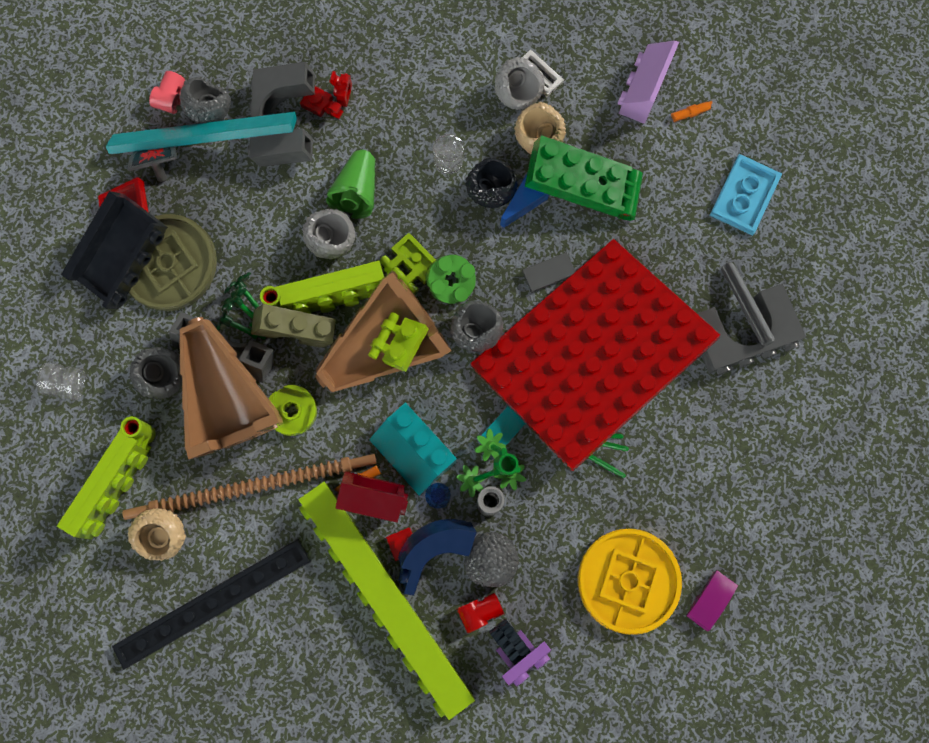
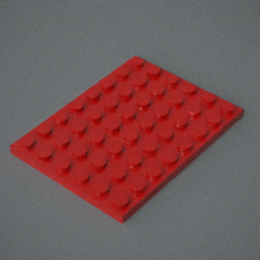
(594, 353)

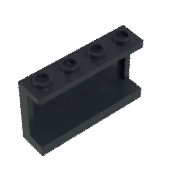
(115, 249)

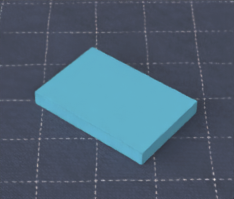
(745, 194)

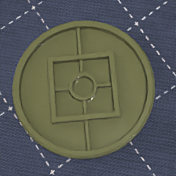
(179, 266)

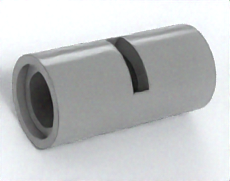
(496, 494)

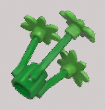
(504, 464)

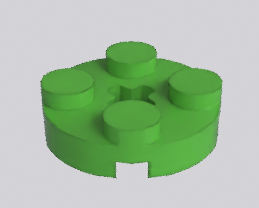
(439, 286)

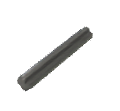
(747, 304)

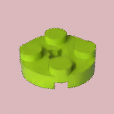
(304, 403)

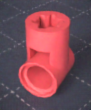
(167, 95)

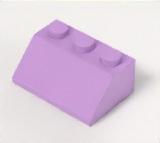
(647, 80)

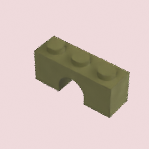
(282, 322)

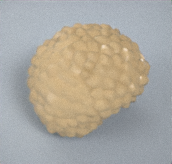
(537, 121)
(156, 534)

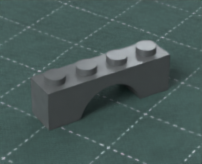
(254, 356)

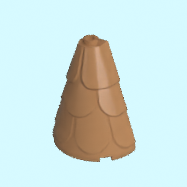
(348, 359)
(219, 393)

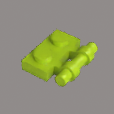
(413, 256)
(404, 344)

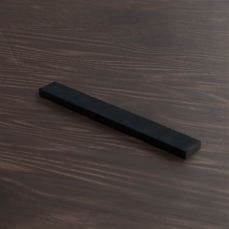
(211, 604)

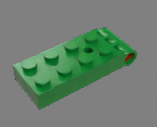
(584, 178)

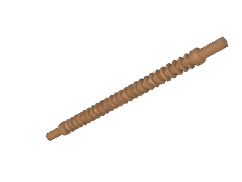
(346, 464)

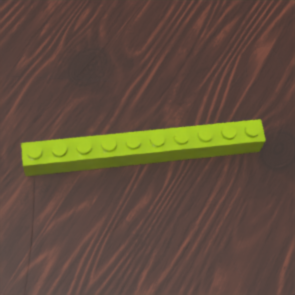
(387, 601)

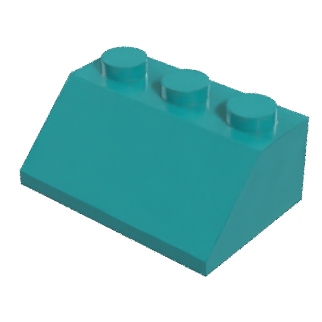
(412, 449)

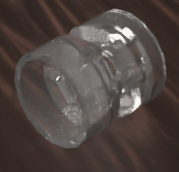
(448, 154)
(61, 381)

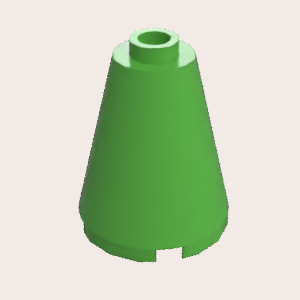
(354, 186)

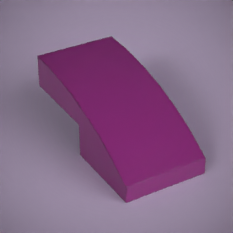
(712, 600)

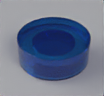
(437, 495)

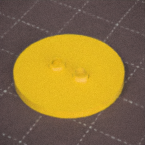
(629, 581)

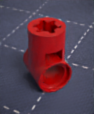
(479, 612)

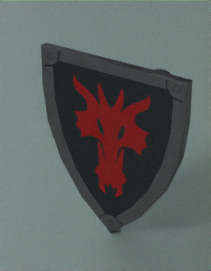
(152, 158)

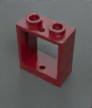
(372, 497)

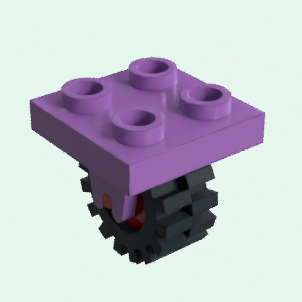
(518, 652)

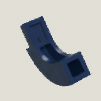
(429, 541)

